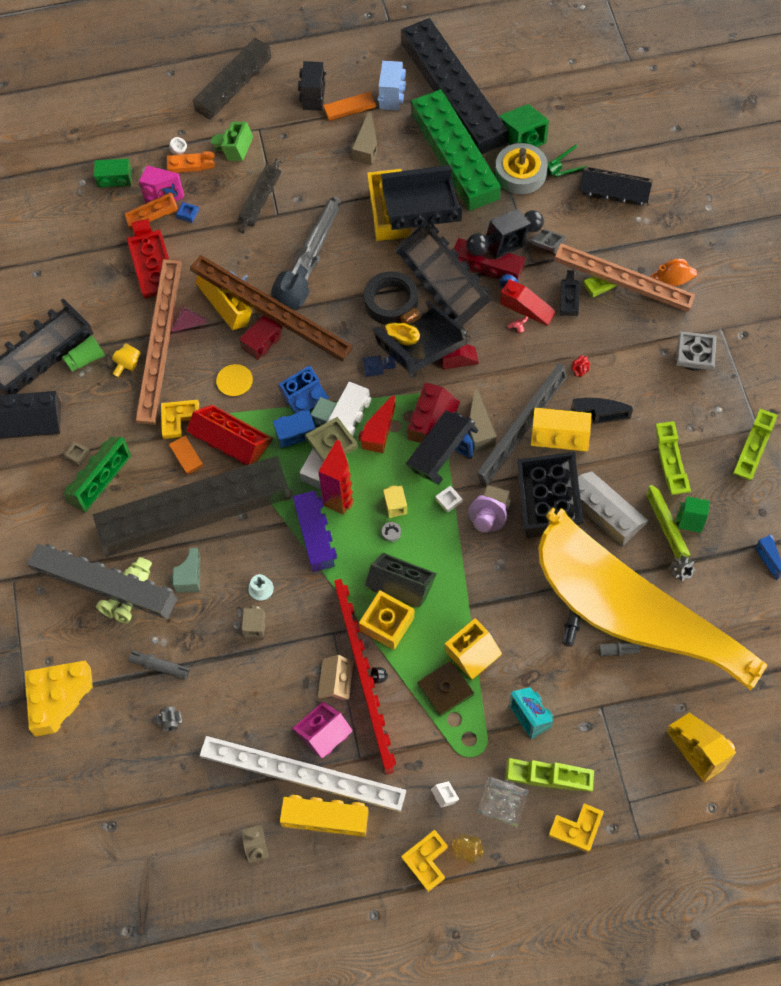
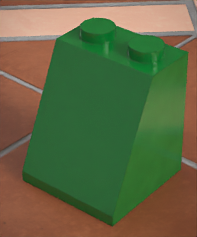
(526, 126)

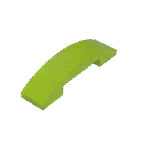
(755, 444)
(671, 459)

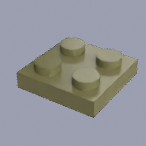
(325, 436)

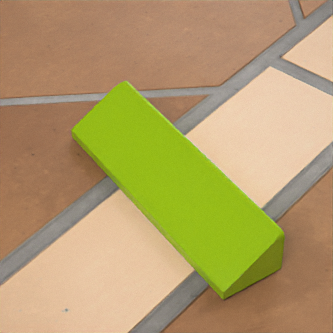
(667, 522)

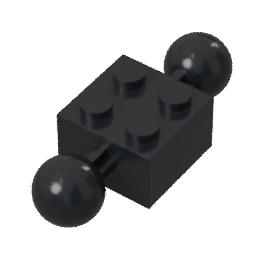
(505, 233)

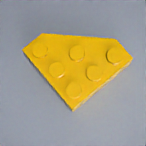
(55, 694)
(701, 746)

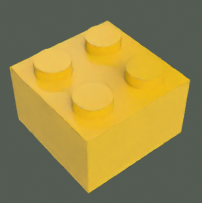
(386, 620)

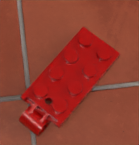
(147, 256)

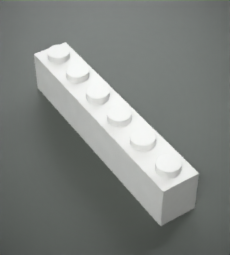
(349, 411)

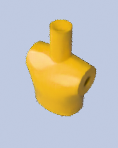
(125, 358)

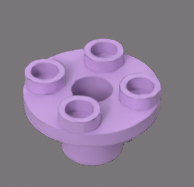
(487, 514)

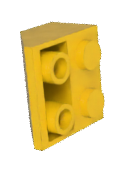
(472, 649)

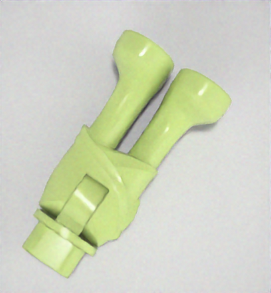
(122, 614)

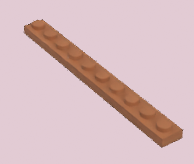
(158, 342)

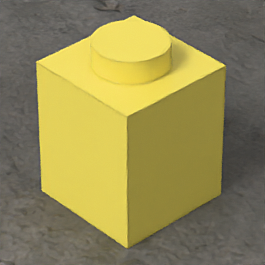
(395, 501)

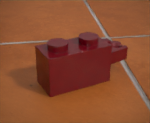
(261, 337)

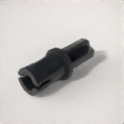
(571, 629)

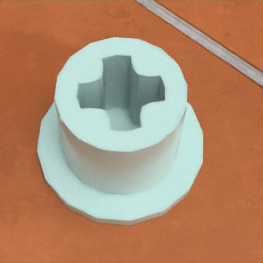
(260, 587)

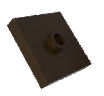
(445, 688)

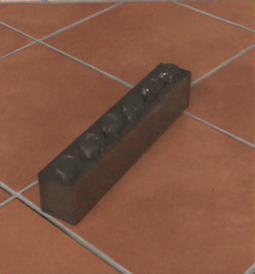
(232, 78)

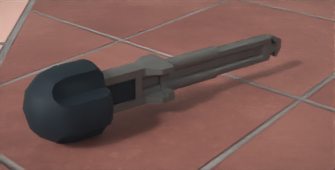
(292, 285)

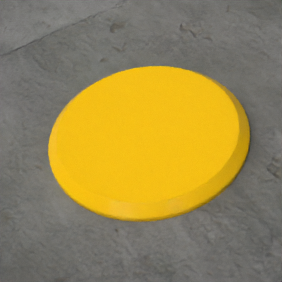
(234, 380)

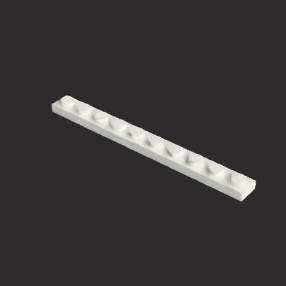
(303, 774)

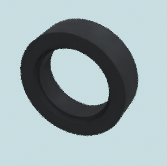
(388, 279)

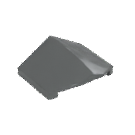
(547, 241)

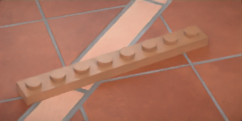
(624, 277)

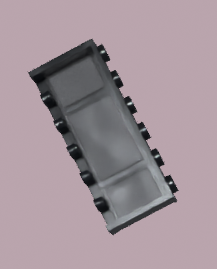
(444, 274)
(41, 348)

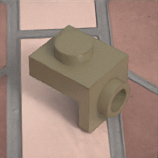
(254, 843)

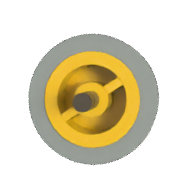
(521, 168)

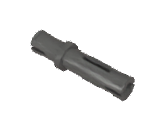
(151, 662)

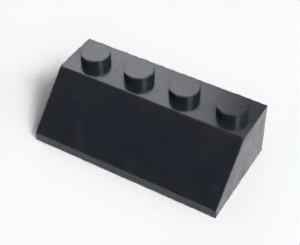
(616, 185)
(30, 414)

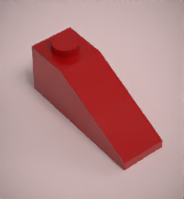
(524, 301)
(377, 428)

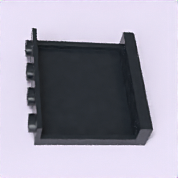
(420, 197)
(437, 339)

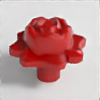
(580, 366)

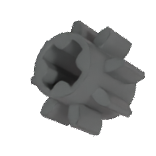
(682, 568)
(168, 719)

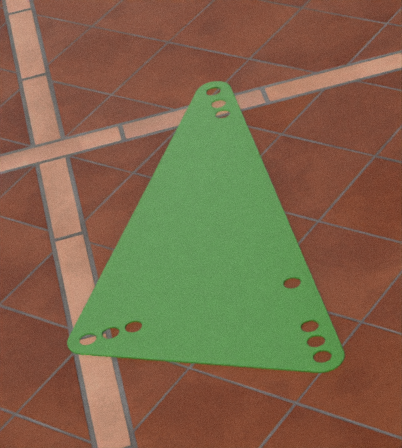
(426, 540)

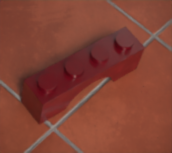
(494, 268)

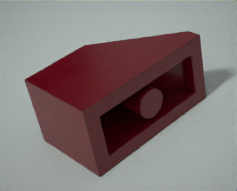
(461, 357)

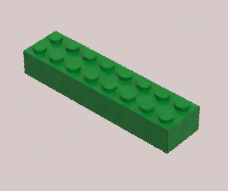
(455, 148)

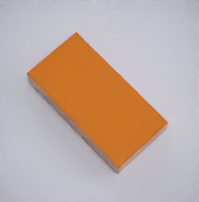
(186, 455)

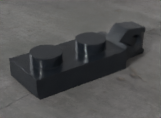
(569, 295)

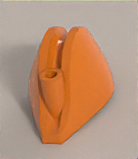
(675, 272)

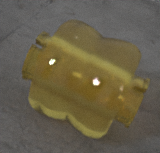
(467, 848)

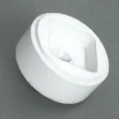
(177, 146)

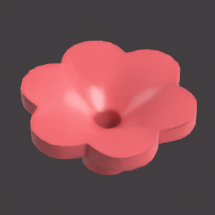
(518, 324)

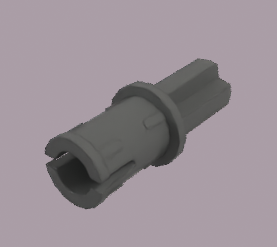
(618, 648)

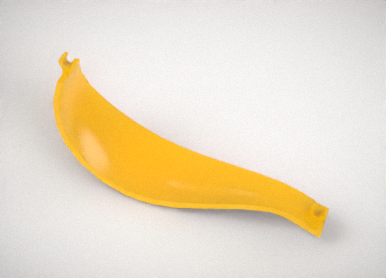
(631, 607)

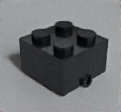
(312, 85)

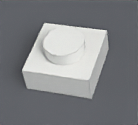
(448, 499)
(444, 794)

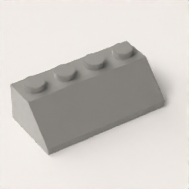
(609, 509)

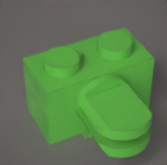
(234, 141)

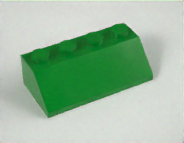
(97, 473)

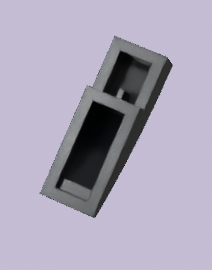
(602, 409)

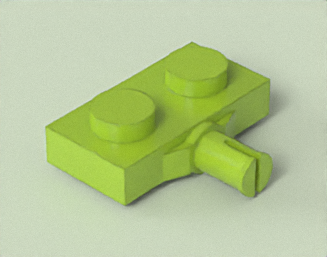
(597, 286)

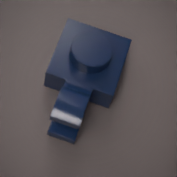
(375, 365)

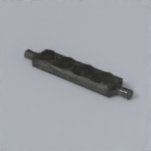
(259, 195)

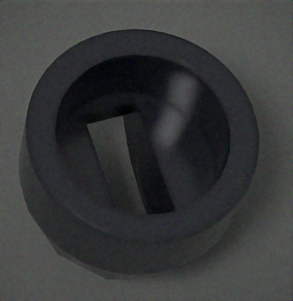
(379, 675)

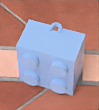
(391, 85)

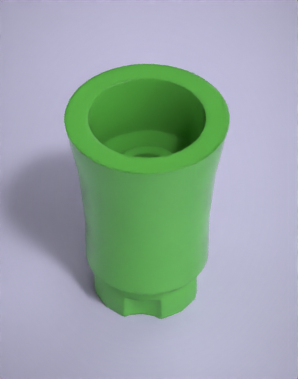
(83, 354)

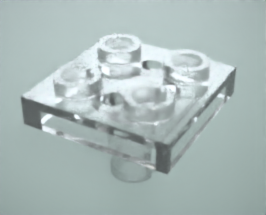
(503, 797)

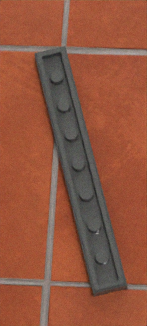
(521, 425)

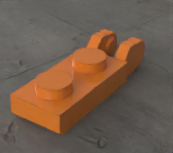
(190, 162)

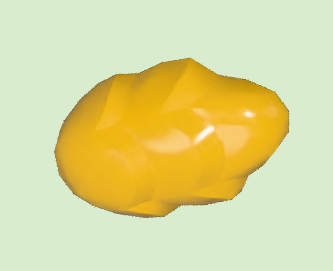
(403, 333)

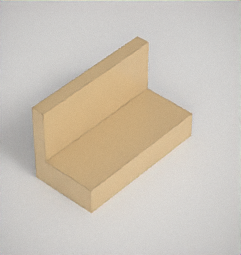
(335, 677)

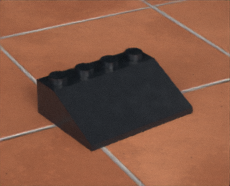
(548, 484)

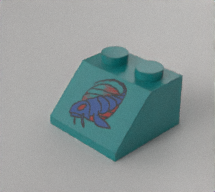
(530, 712)

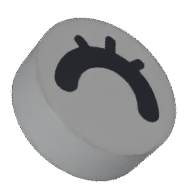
(391, 532)

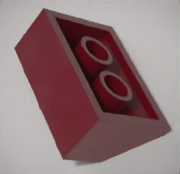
(429, 408)

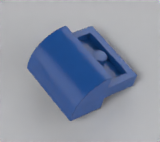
(302, 390)

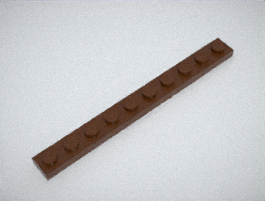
(271, 308)

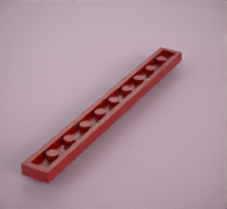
(366, 682)

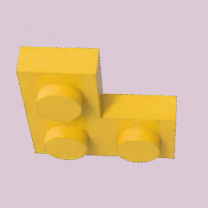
(173, 414)
(578, 834)
(421, 857)

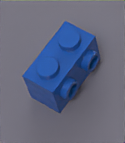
(292, 429)

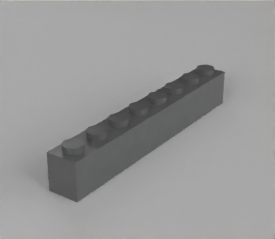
(103, 581)

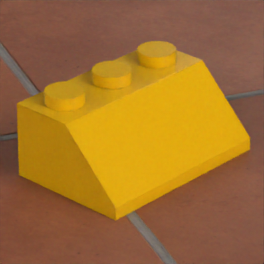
(561, 429)

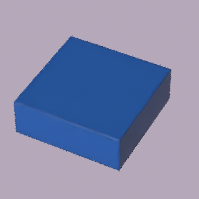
(187, 212)

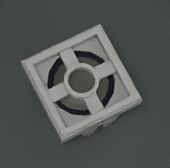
(696, 351)

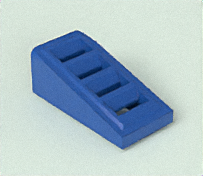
(769, 554)

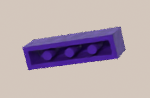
(314, 532)

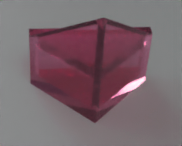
(187, 318)

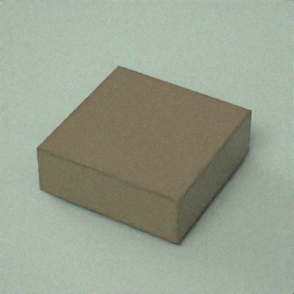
(76, 453)

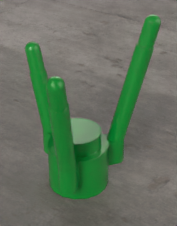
(555, 165)

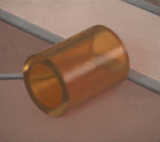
(411, 316)

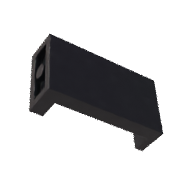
(439, 445)

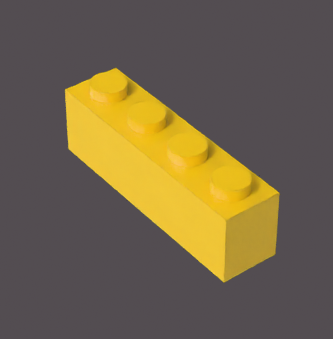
(231, 309)
(324, 816)

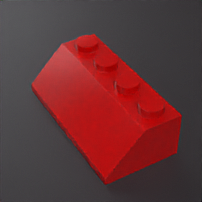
(228, 434)
(335, 480)

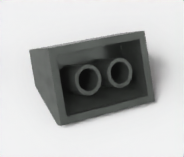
(400, 579)

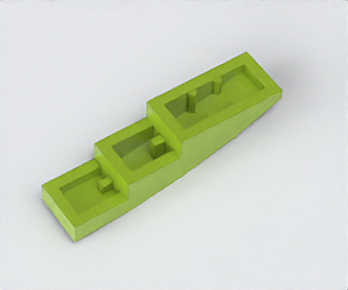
(549, 775)

